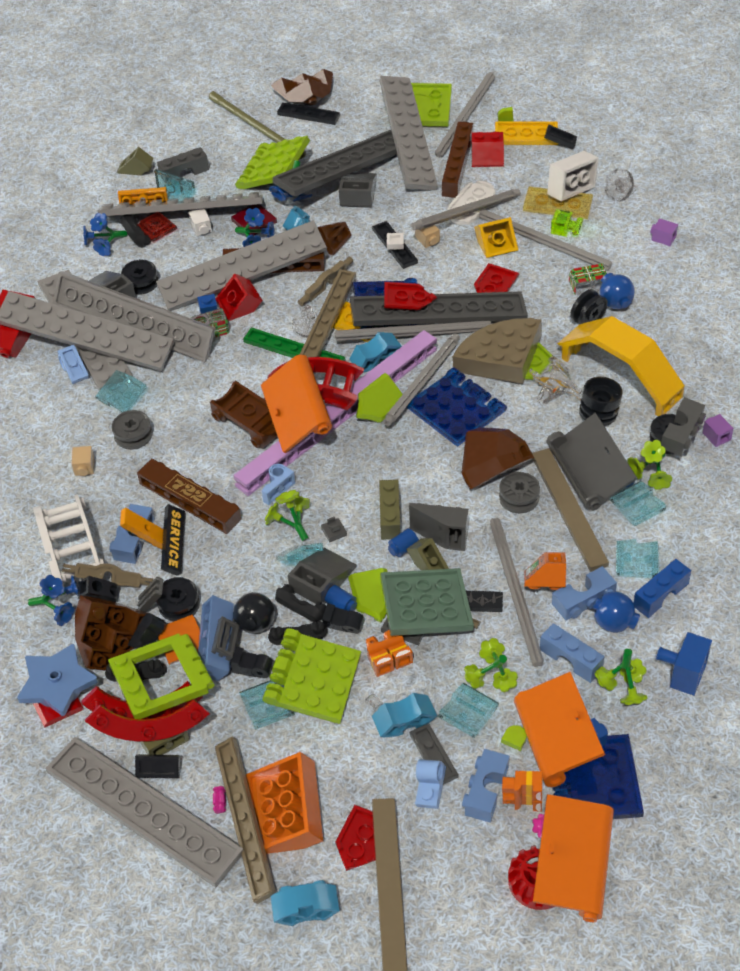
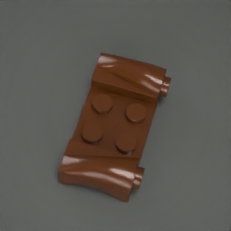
(246, 411)

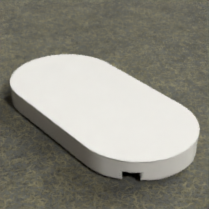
(469, 194)

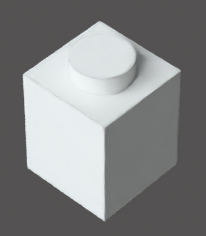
(200, 222)

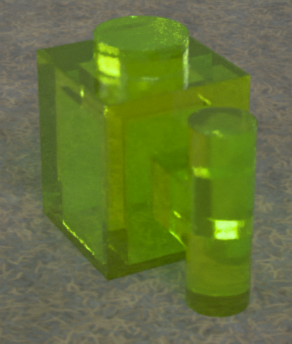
(563, 222)

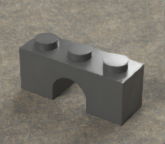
(193, 159)
(689, 415)

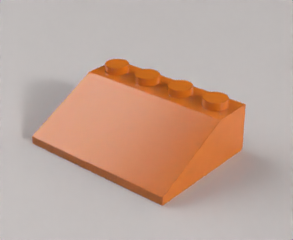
(287, 804)

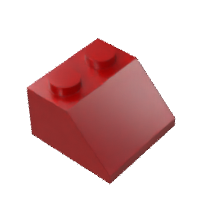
(487, 149)
(238, 297)

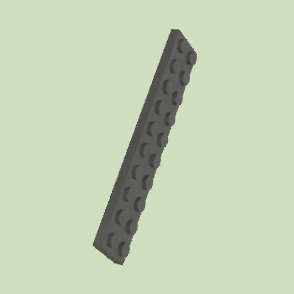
(337, 164)
(444, 309)

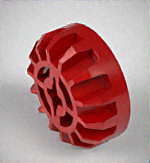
(523, 877)

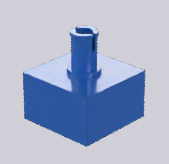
(688, 662)

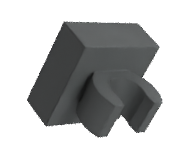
(333, 529)

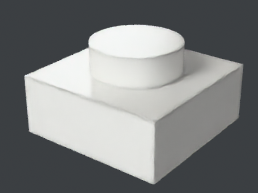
(395, 241)

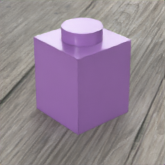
(664, 232)
(717, 430)

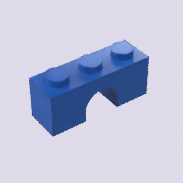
(652, 594)

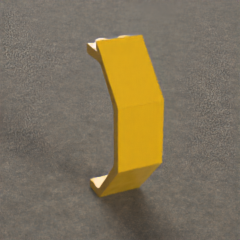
(634, 349)

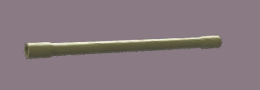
(218, 99)

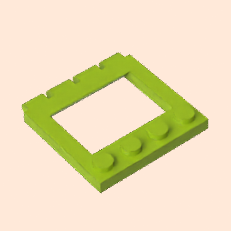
(133, 688)

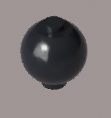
(254, 612)

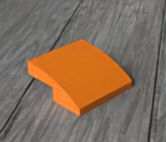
(182, 626)

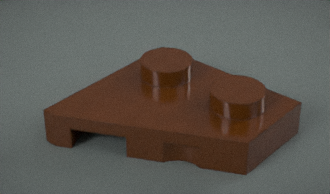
(334, 236)

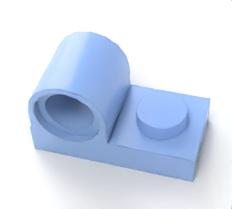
(72, 364)
(280, 481)
(430, 778)

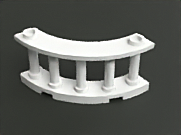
(52, 516)

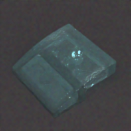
(121, 391)
(638, 503)
(296, 552)
(637, 559)
(468, 710)
(259, 712)

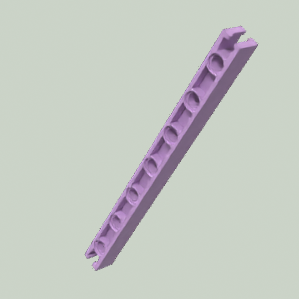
(396, 366)

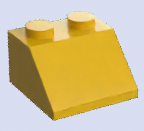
(496, 237)

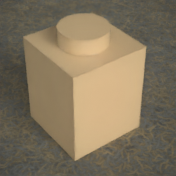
(428, 236)
(82, 460)

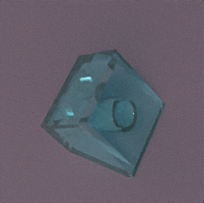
(176, 186)

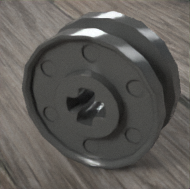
(132, 429)
(519, 492)

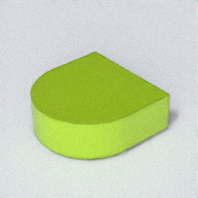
(505, 114)
(514, 737)

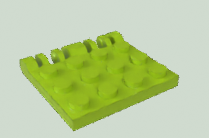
(433, 103)
(270, 161)
(313, 678)

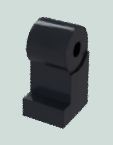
(98, 588)
(342, 619)
(147, 631)
(251, 664)

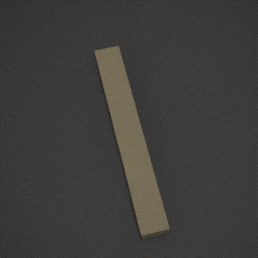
(328, 313)
(570, 510)
(245, 820)
(389, 885)

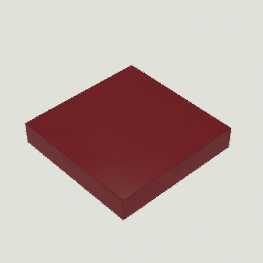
(239, 219)

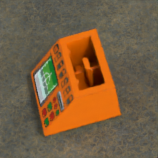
(547, 571)

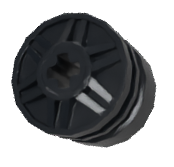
(601, 397)

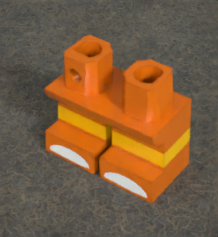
(388, 653)
(523, 789)

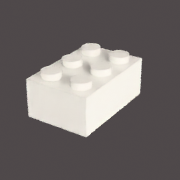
(572, 175)

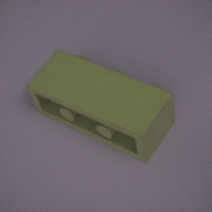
(389, 508)

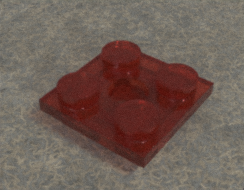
(156, 226)

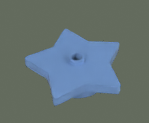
(55, 680)

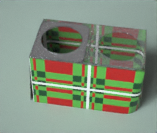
(584, 274)
(215, 319)

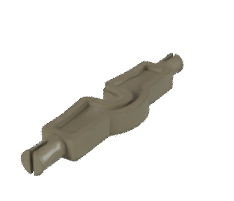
(326, 277)
(119, 576)

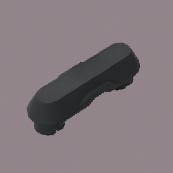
(133, 230)
(288, 599)
(316, 630)
(146, 670)

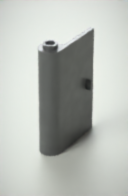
(587, 463)

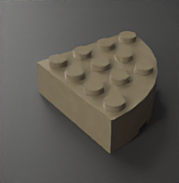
(500, 350)

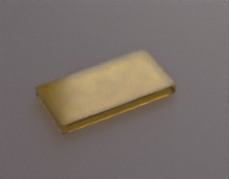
(540, 202)

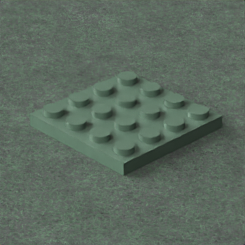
(426, 602)

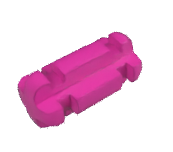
(219, 799)

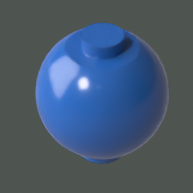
(617, 290)
(615, 612)

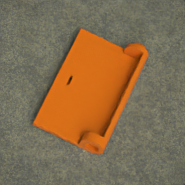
(295, 403)
(552, 728)
(580, 845)

